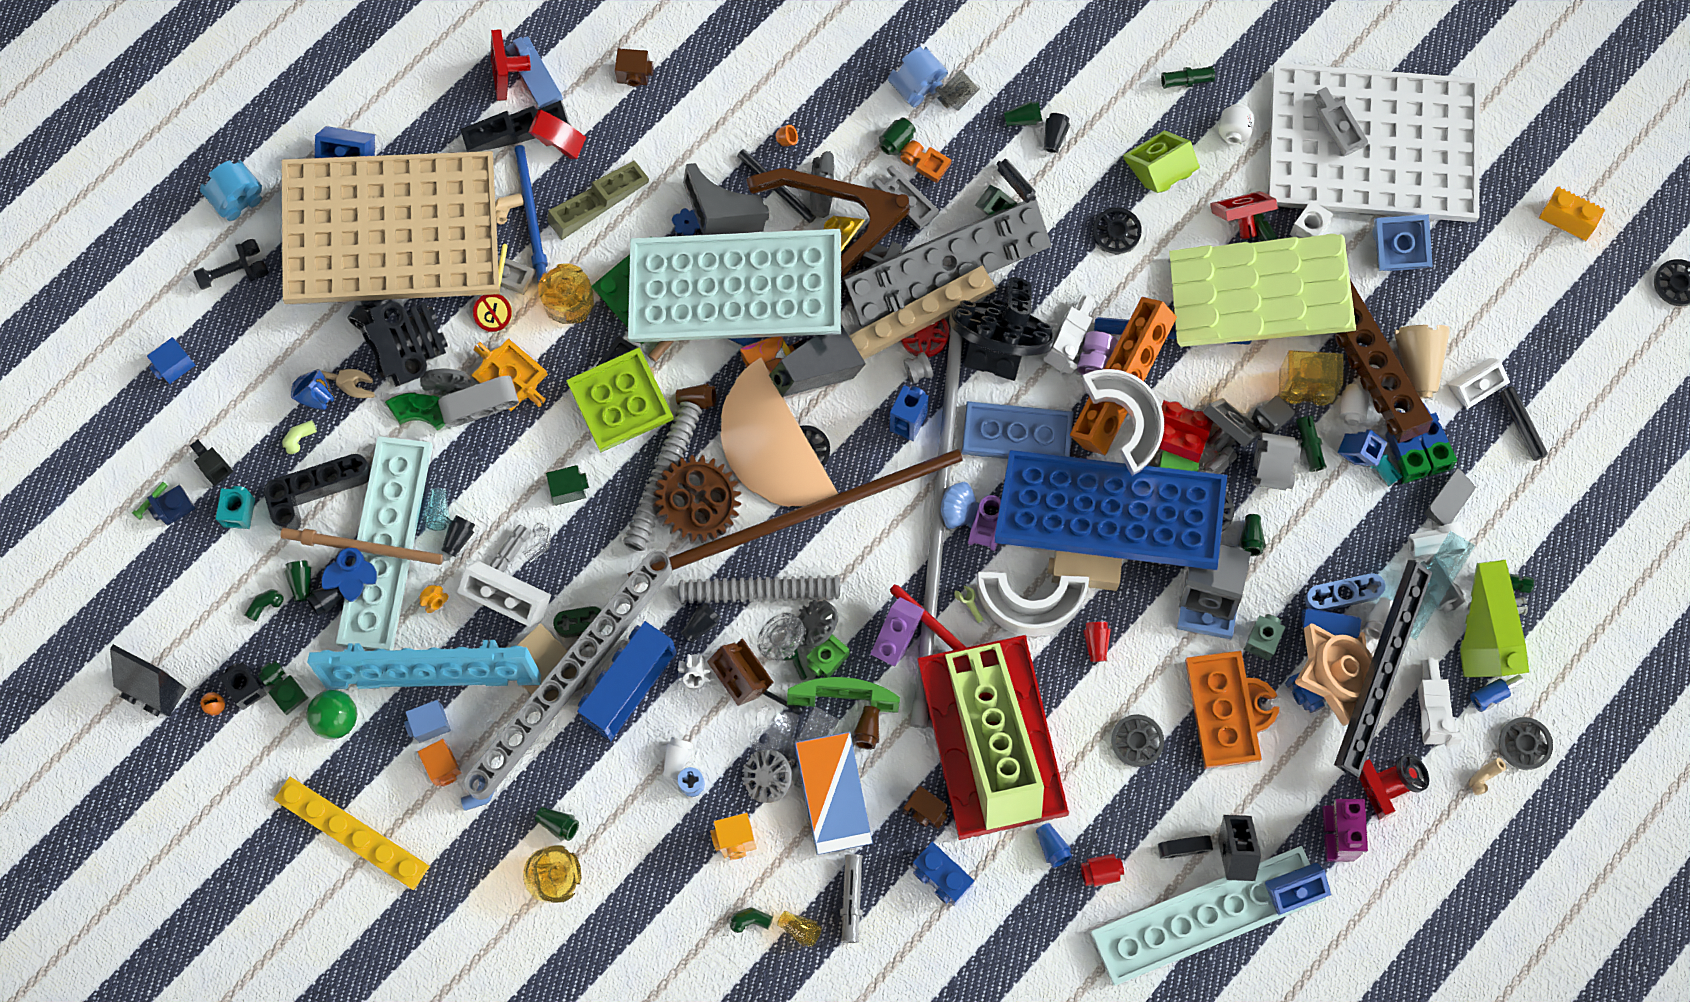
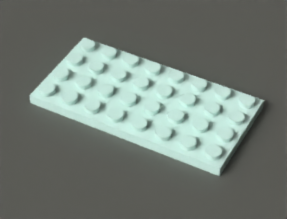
(735, 286)

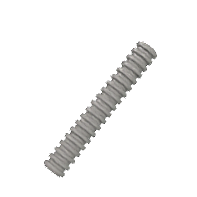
(671, 452)
(759, 589)

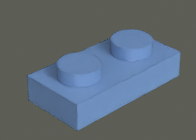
(1205, 624)

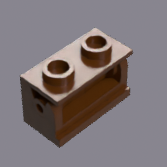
(740, 672)

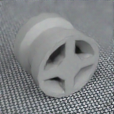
(918, 368)

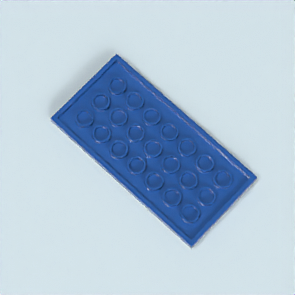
(1109, 513)

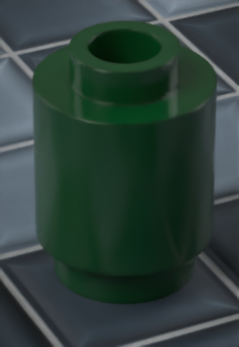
(896, 136)

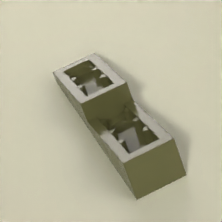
(599, 198)

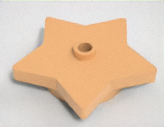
(1335, 669)

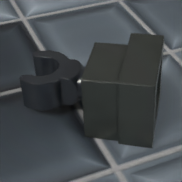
(211, 463)

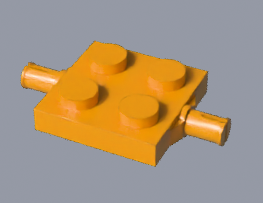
(513, 362)

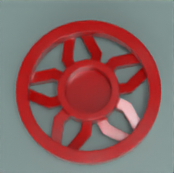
(925, 337)

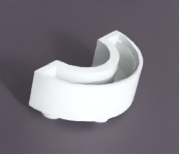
(1140, 403)
(1028, 616)

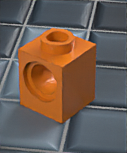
(440, 763)

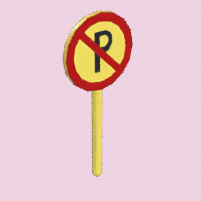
(494, 310)

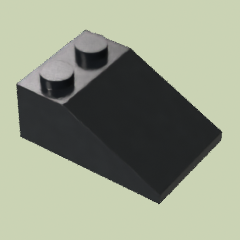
(144, 683)

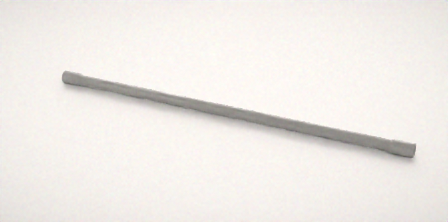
(919, 714)

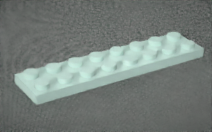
(387, 519)
(1192, 921)

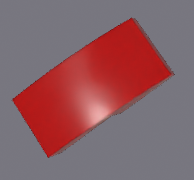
(557, 133)

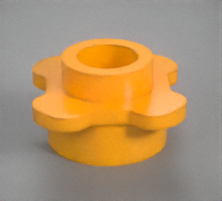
(433, 598)

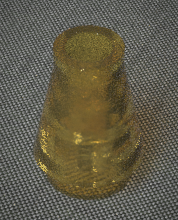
(802, 929)

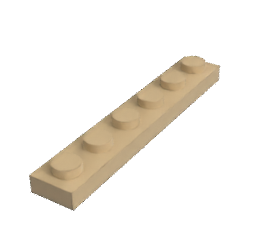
(922, 312)

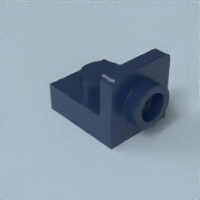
(170, 505)

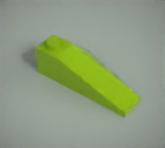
(1493, 632)

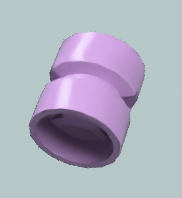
(1097, 351)

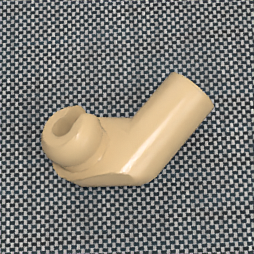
(1485, 773)

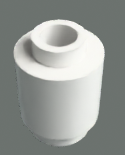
(1354, 405)

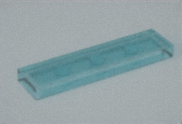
(1445, 568)

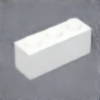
(504, 593)

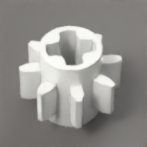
(694, 671)

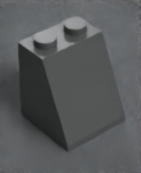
(1217, 590)

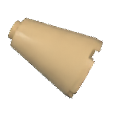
(1423, 356)

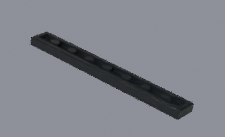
(1383, 668)

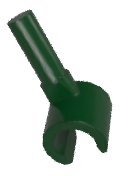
(797, 664)

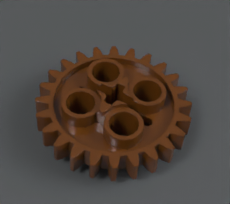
(710, 479)

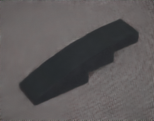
(506, 128)

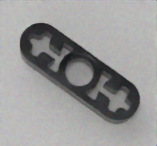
(1018, 301)

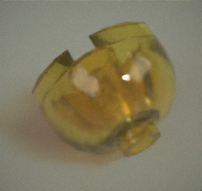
(552, 874)

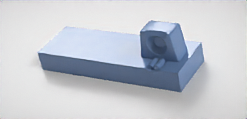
(538, 79)

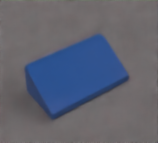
(1332, 622)
(1298, 888)

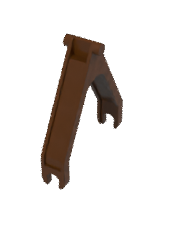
(882, 207)

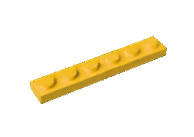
(351, 833)

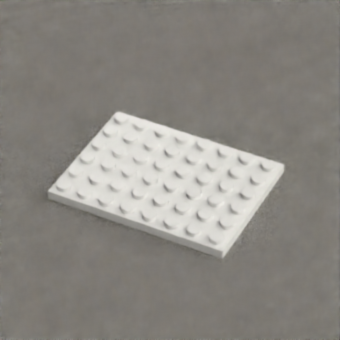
(1417, 150)

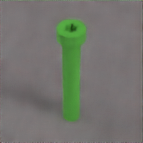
(138, 514)

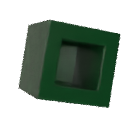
(567, 485)

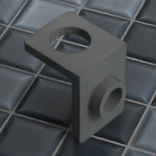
(1272, 415)

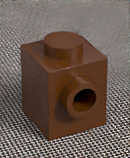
(633, 67)

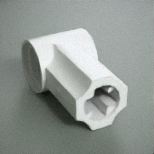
(1429, 542)

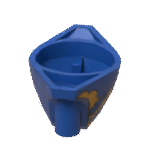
(312, 390)

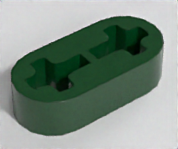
(575, 615)

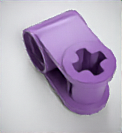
(985, 525)

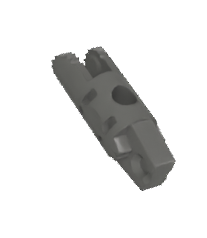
(823, 167)

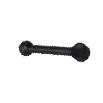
(797, 709)

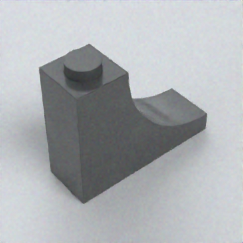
(720, 209)

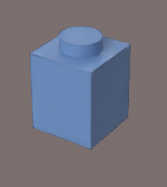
(427, 721)

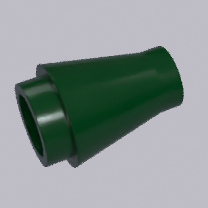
(1025, 114)
(1252, 535)
(299, 579)
(558, 823)

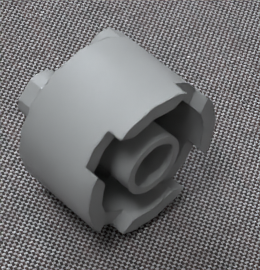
(1275, 461)

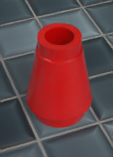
(1097, 640)

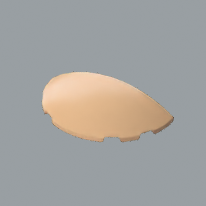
(768, 444)

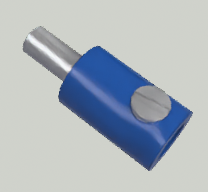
(1494, 693)

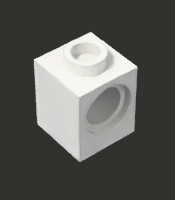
(1313, 215)

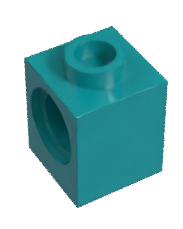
(242, 516)

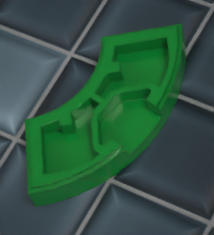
(416, 408)

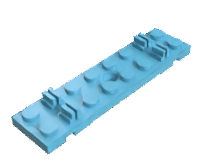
(429, 667)

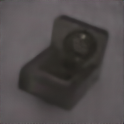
(957, 91)

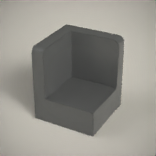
(880, 253)

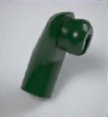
(262, 600)

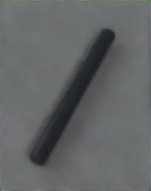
(782, 191)

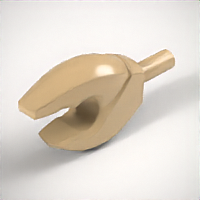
(347, 381)

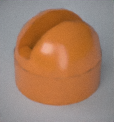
(787, 136)
(212, 708)

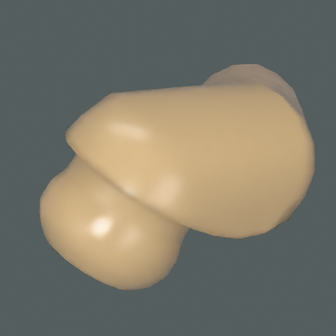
(504, 205)

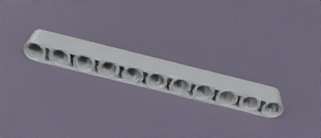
(568, 687)

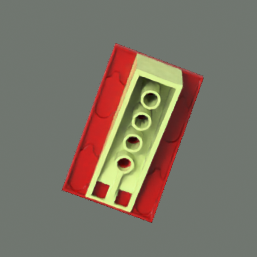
(992, 737)

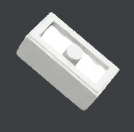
(1479, 382)

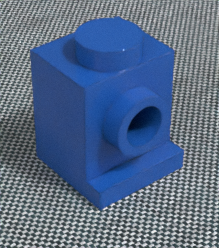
(1362, 448)
(1304, 697)

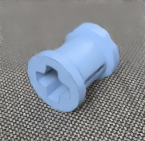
(684, 776)

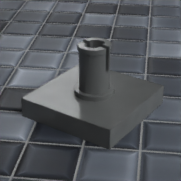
(1231, 424)

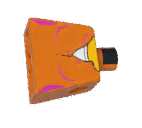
(770, 350)

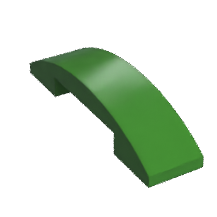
(841, 687)

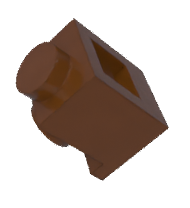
(926, 808)

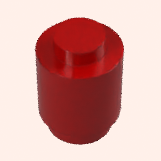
(1102, 870)

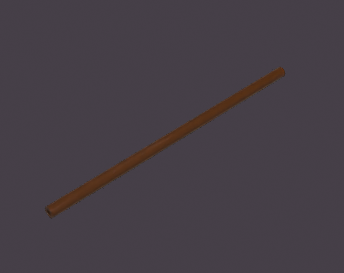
(811, 510)

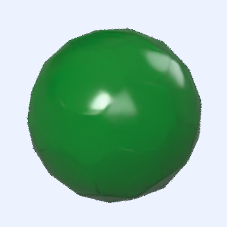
(331, 714)

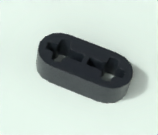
(1185, 847)

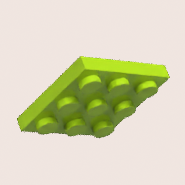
(620, 400)

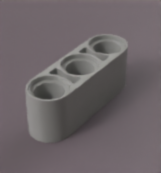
(478, 401)

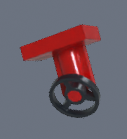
(1392, 783)

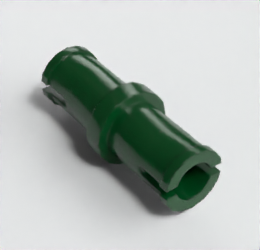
(1187, 77)
(1311, 444)

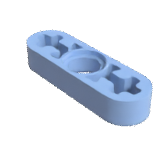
(1366, 595)

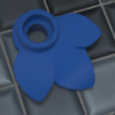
(349, 578)

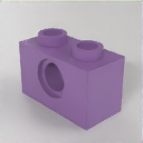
(897, 631)

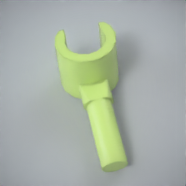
(969, 600)

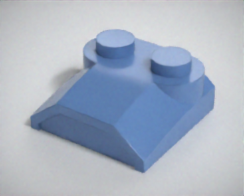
(1403, 242)

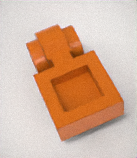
(931, 164)

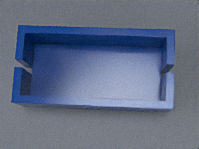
(626, 680)

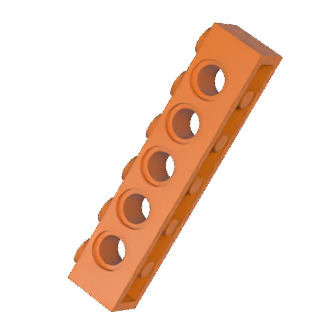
(1133, 354)

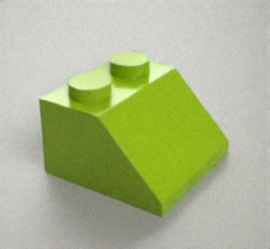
(1162, 161)

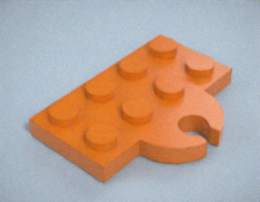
(1228, 709)

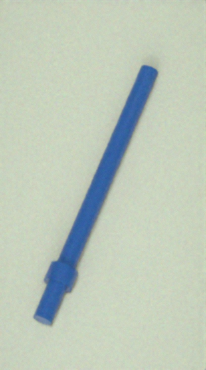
(538, 259)

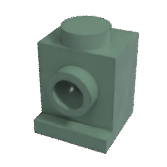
(1260, 644)

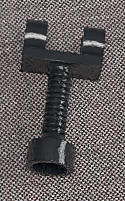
(246, 249)

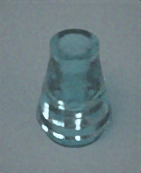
(437, 511)

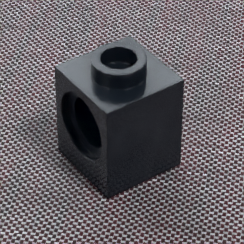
(247, 695)

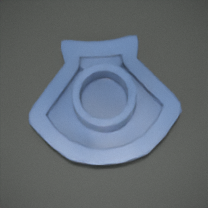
(959, 506)

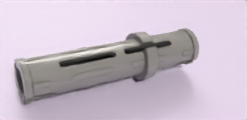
(850, 915)

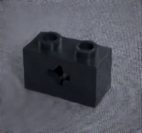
(1239, 847)

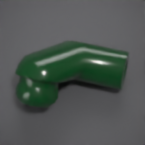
(749, 916)

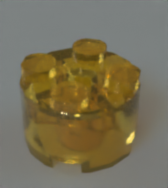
(562, 306)

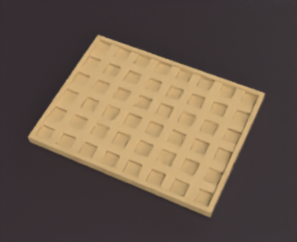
(389, 227)

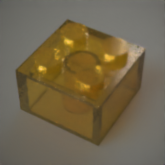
(1310, 377)

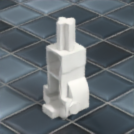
(1070, 336)
(1436, 712)

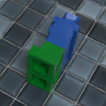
(1423, 454)

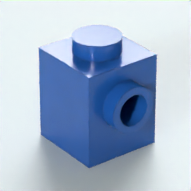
(170, 361)

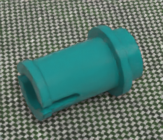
(1387, 470)

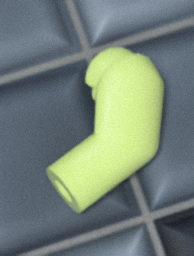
(297, 432)

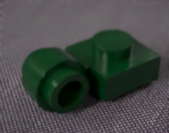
(286, 692)

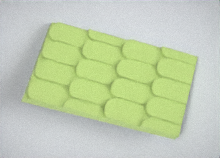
(1261, 290)

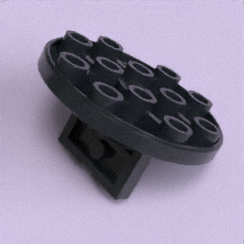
(994, 341)

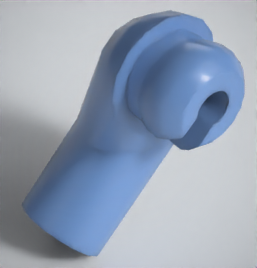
(469, 802)

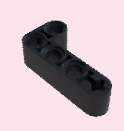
(318, 488)

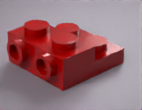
(1184, 431)

